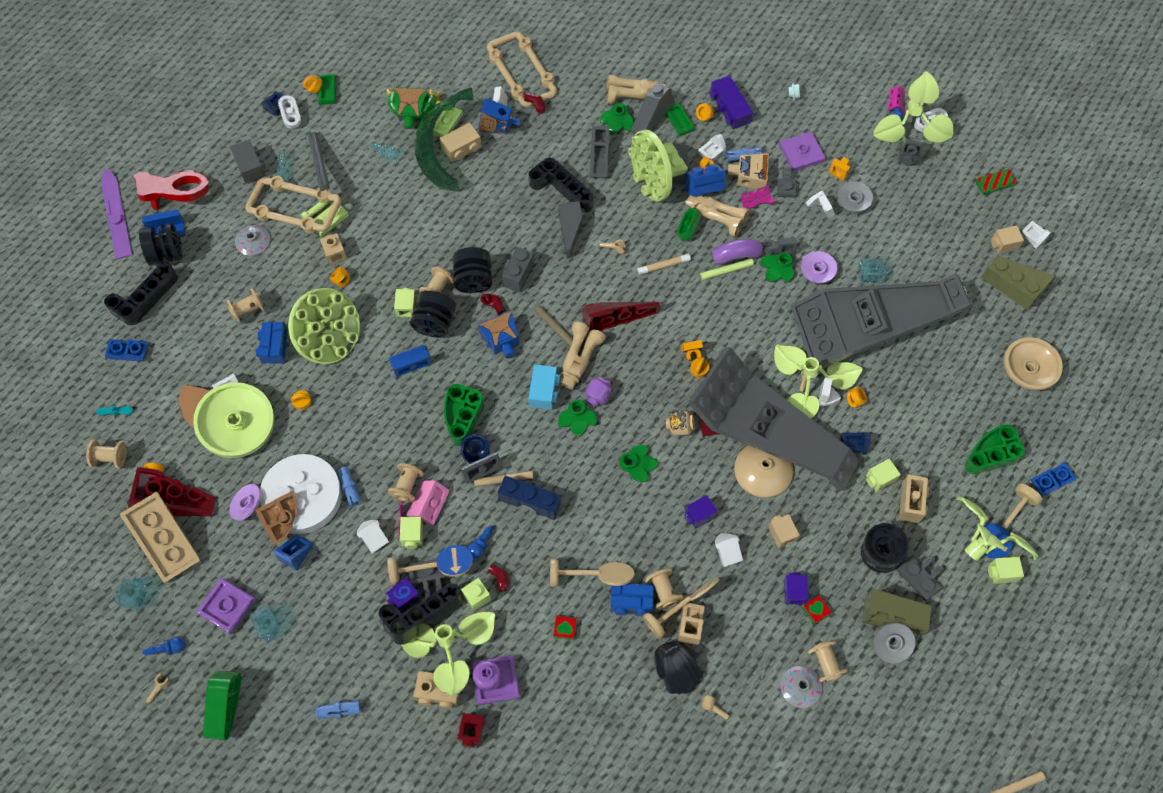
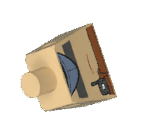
(751, 170)

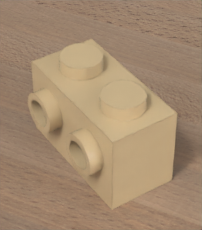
(460, 142)
(913, 498)
(427, 692)

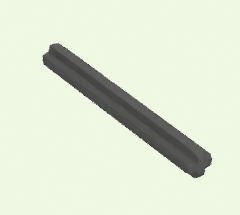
(318, 161)

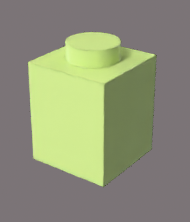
(405, 302)
(882, 475)
(411, 532)
(1006, 570)
(476, 594)

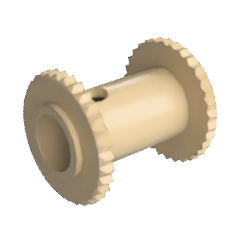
(439, 280)
(243, 306)
(106, 454)
(405, 482)
(664, 589)
(827, 661)

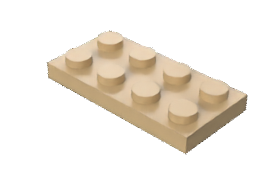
(160, 537)

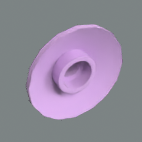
(821, 261)
(245, 502)

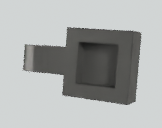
(786, 187)
(783, 245)

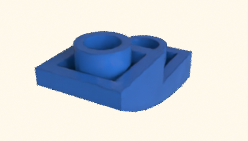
(122, 350)
(1053, 479)

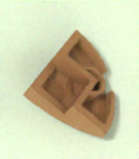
(188, 401)
(278, 516)

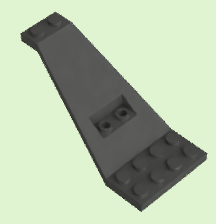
(838, 325)
(753, 413)

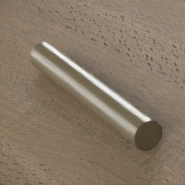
(546, 317)

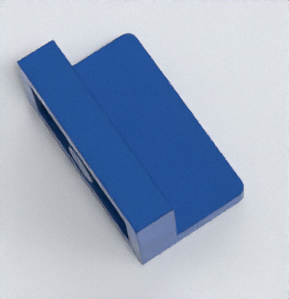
(163, 218)
(410, 360)

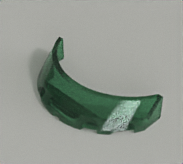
(424, 142)

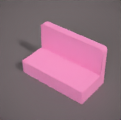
(428, 501)

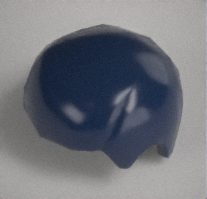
(474, 448)

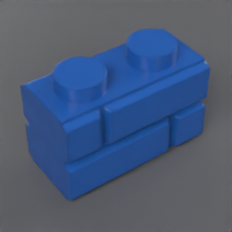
(704, 180)
(272, 342)
(632, 598)

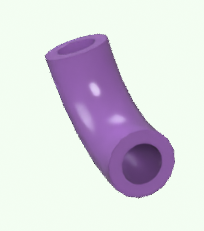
(737, 249)

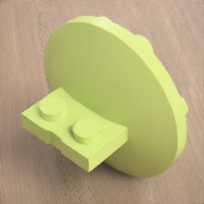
(655, 164)
(323, 325)

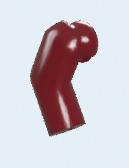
(537, 101)
(493, 301)
(502, 577)

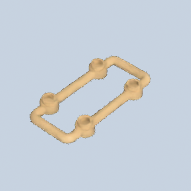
(525, 45)
(278, 185)

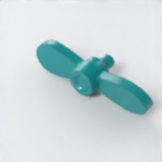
(125, 410)

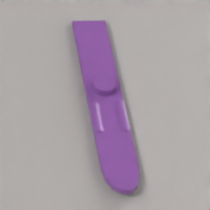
(115, 215)

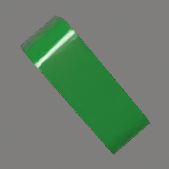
(459, 407)
(994, 444)
(221, 704)

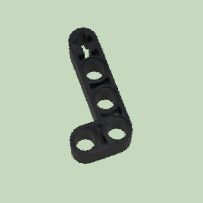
(561, 179)
(161, 278)
(449, 594)

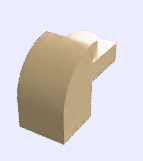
(691, 623)

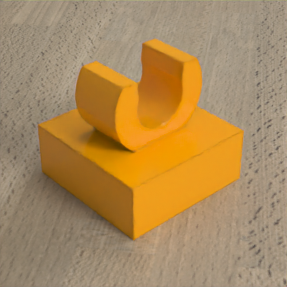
(840, 168)
(692, 347)

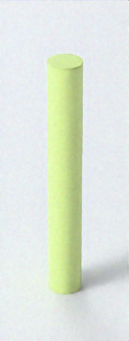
(726, 269)

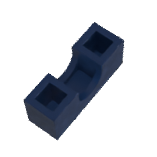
(539, 499)

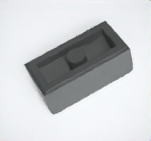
(481, 468)

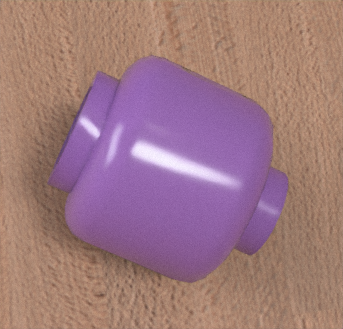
(598, 391)
(491, 681)

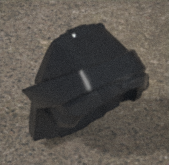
(677, 667)

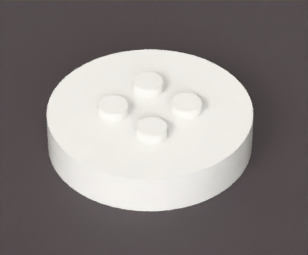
(315, 489)

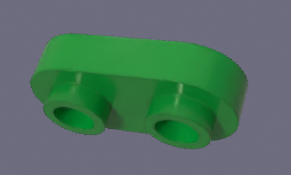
(688, 224)

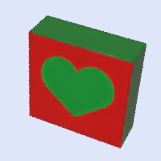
(816, 609)
(564, 628)

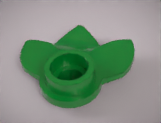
(617, 120)
(776, 268)
(577, 420)
(640, 465)

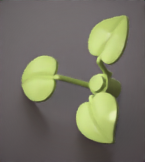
(922, 90)
(791, 358)
(980, 545)
(453, 676)

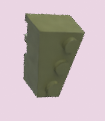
(1017, 280)
(887, 608)

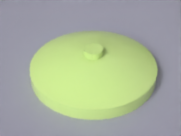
(233, 420)

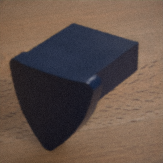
(271, 104)
(857, 441)

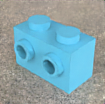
(542, 387)

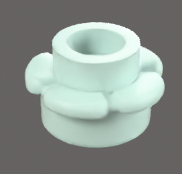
(794, 91)

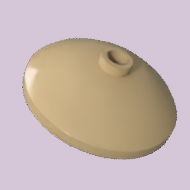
(1039, 357)
(762, 480)

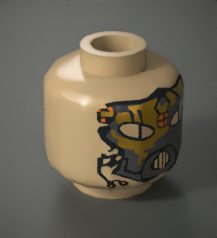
(680, 422)

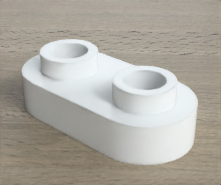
(289, 113)
(930, 114)

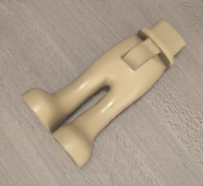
(635, 88)
(712, 210)
(575, 365)

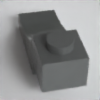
(599, 152)

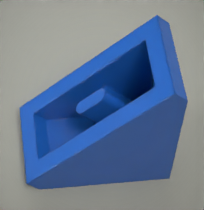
(293, 551)

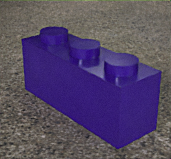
(731, 102)

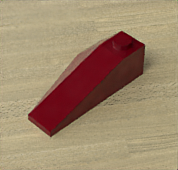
(612, 314)
(178, 497)

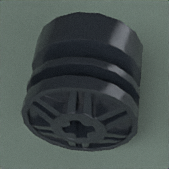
(160, 244)
(472, 270)
(432, 314)
(887, 537)

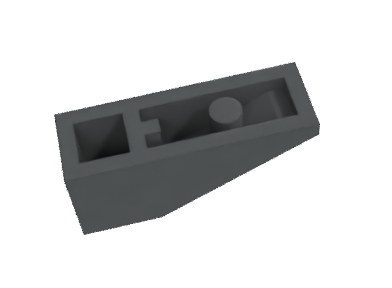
(654, 107)
(571, 224)

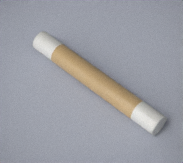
(663, 264)

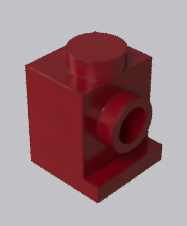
(469, 722)

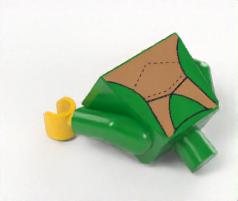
(411, 104)

